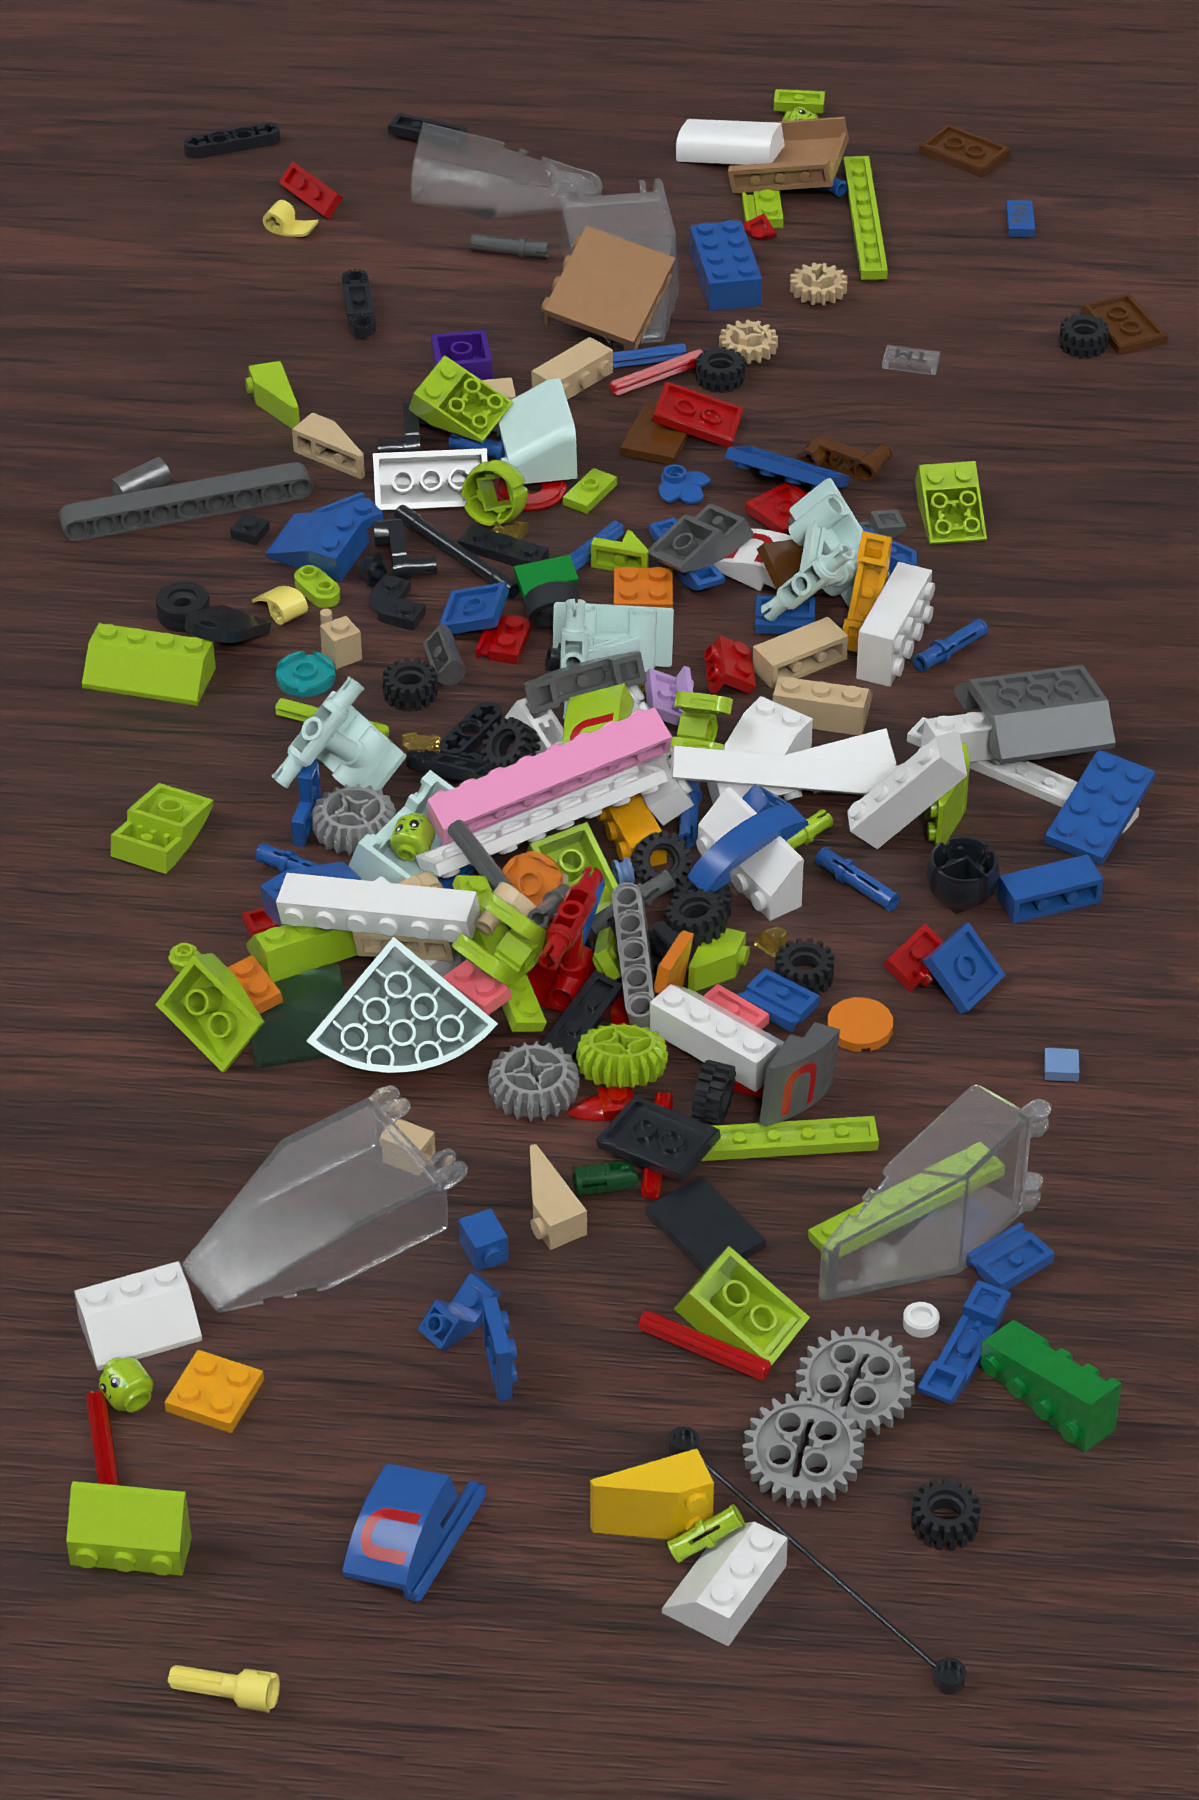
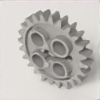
(886, 1392)
(837, 1456)

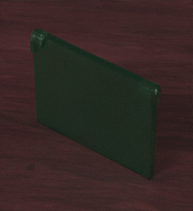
(288, 1025)

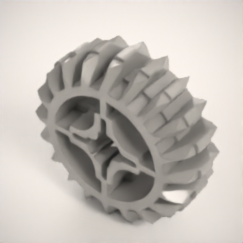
(349, 815)
(533, 1081)

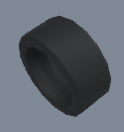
(541, 600)

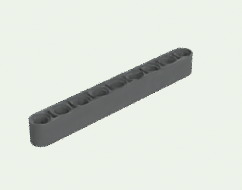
(185, 501)

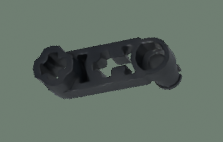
(411, 440)
(391, 533)

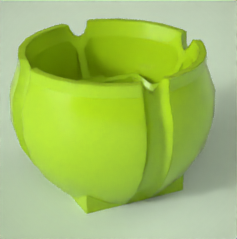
(481, 494)

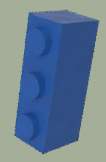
(1050, 889)

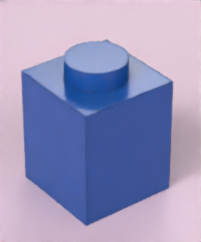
(483, 1240)

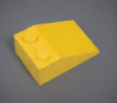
(653, 1498)

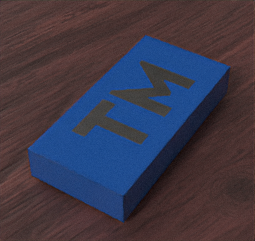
(1020, 218)

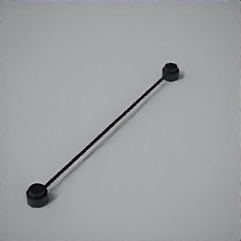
(948, 1672)

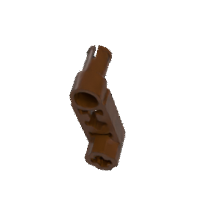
(845, 459)

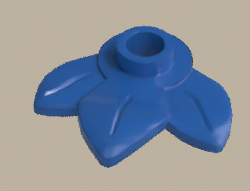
(682, 485)

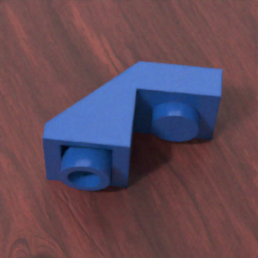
(453, 1320)

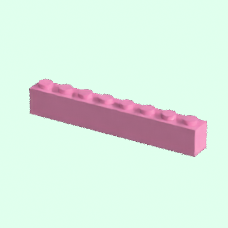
(550, 773)

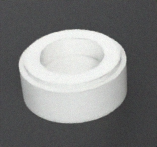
(921, 1319)

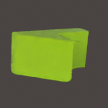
(614, 554)

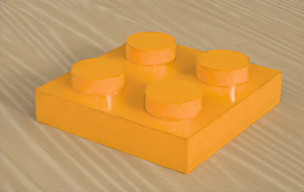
(214, 1391)

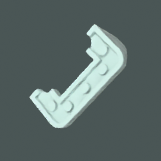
(540, 434)
(374, 854)

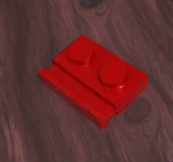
(506, 640)

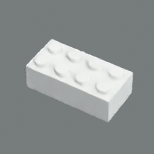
(895, 624)

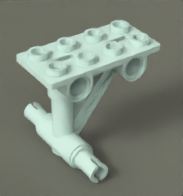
(829, 551)
(608, 630)
(344, 743)

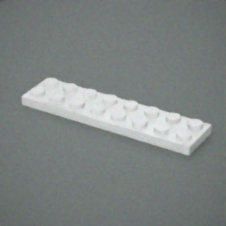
(557, 814)

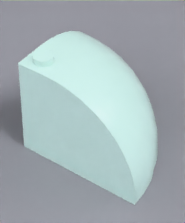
(400, 1018)

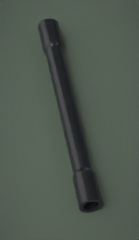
(417, 523)

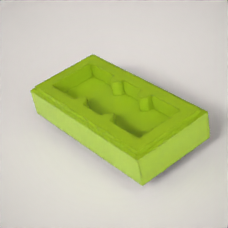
(589, 490)

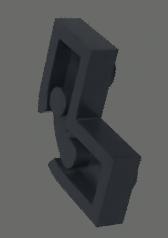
(390, 605)

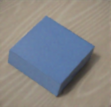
(1061, 1064)

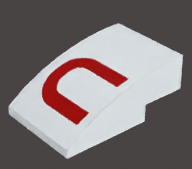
(746, 564)

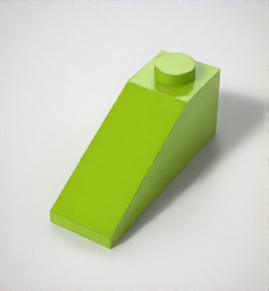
(273, 392)

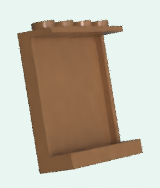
(806, 161)
(609, 287)

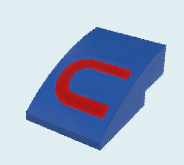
(399, 1526)

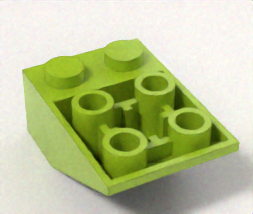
(459, 401)
(950, 502)
(948, 809)

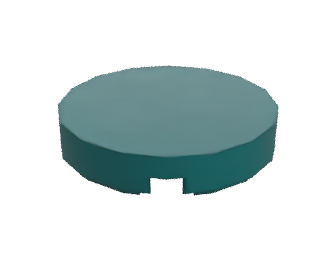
(305, 674)

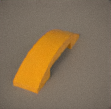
(869, 582)

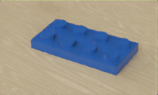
(794, 470)
(1100, 807)

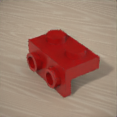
(729, 664)
(907, 962)

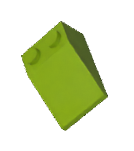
(573, 852)
(211, 1009)
(742, 1308)

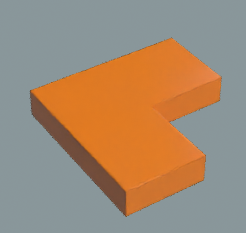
(674, 964)

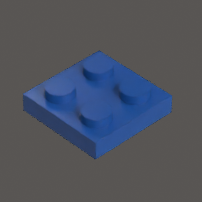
(475, 608)
(964, 968)
(499, 1348)

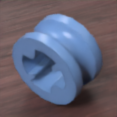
(623, 871)

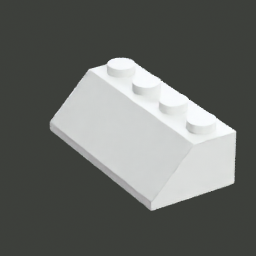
(423, 478)
(908, 790)
(769, 877)
(713, 1034)

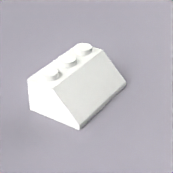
(138, 1314)
(729, 1582)

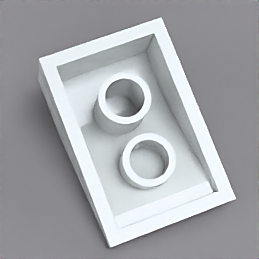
(771, 730)

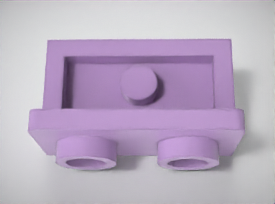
(662, 691)

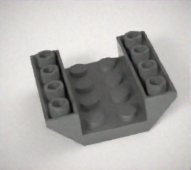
(1041, 713)

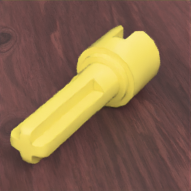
(249, 1689)

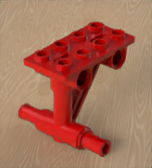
(564, 960)

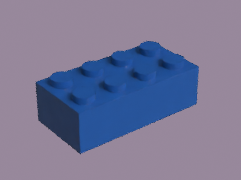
(725, 265)

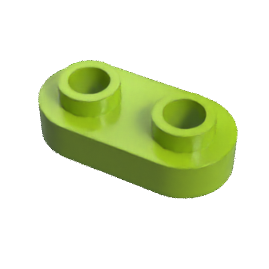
(317, 586)

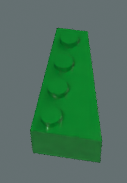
(1052, 1384)

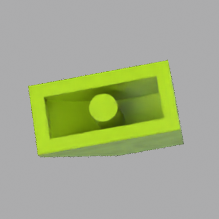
(718, 960)

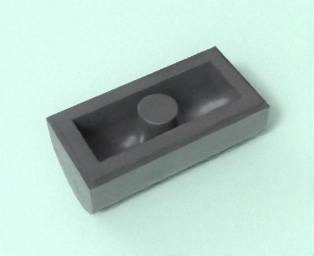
(146, 476)
(444, 656)

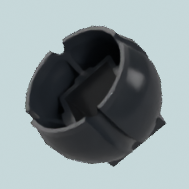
(962, 873)

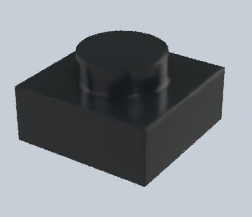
(249, 529)
(662, 938)

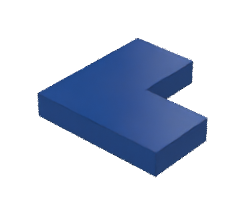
(308, 793)

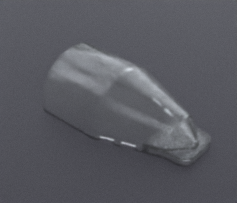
(487, 180)

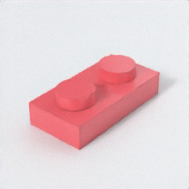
(478, 986)
(738, 1006)

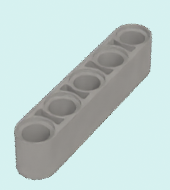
(633, 945)

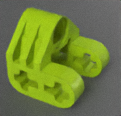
(698, 719)
(516, 951)

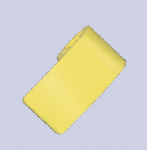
(281, 221)
(284, 603)

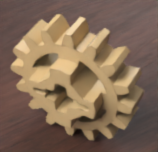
(818, 283)
(750, 340)

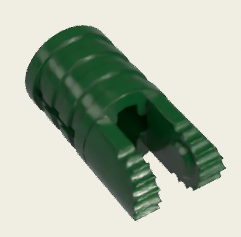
(603, 1178)

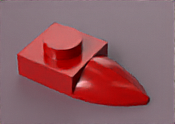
(603, 1106)

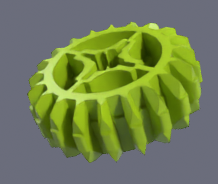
(622, 1055)

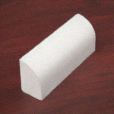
(729, 142)

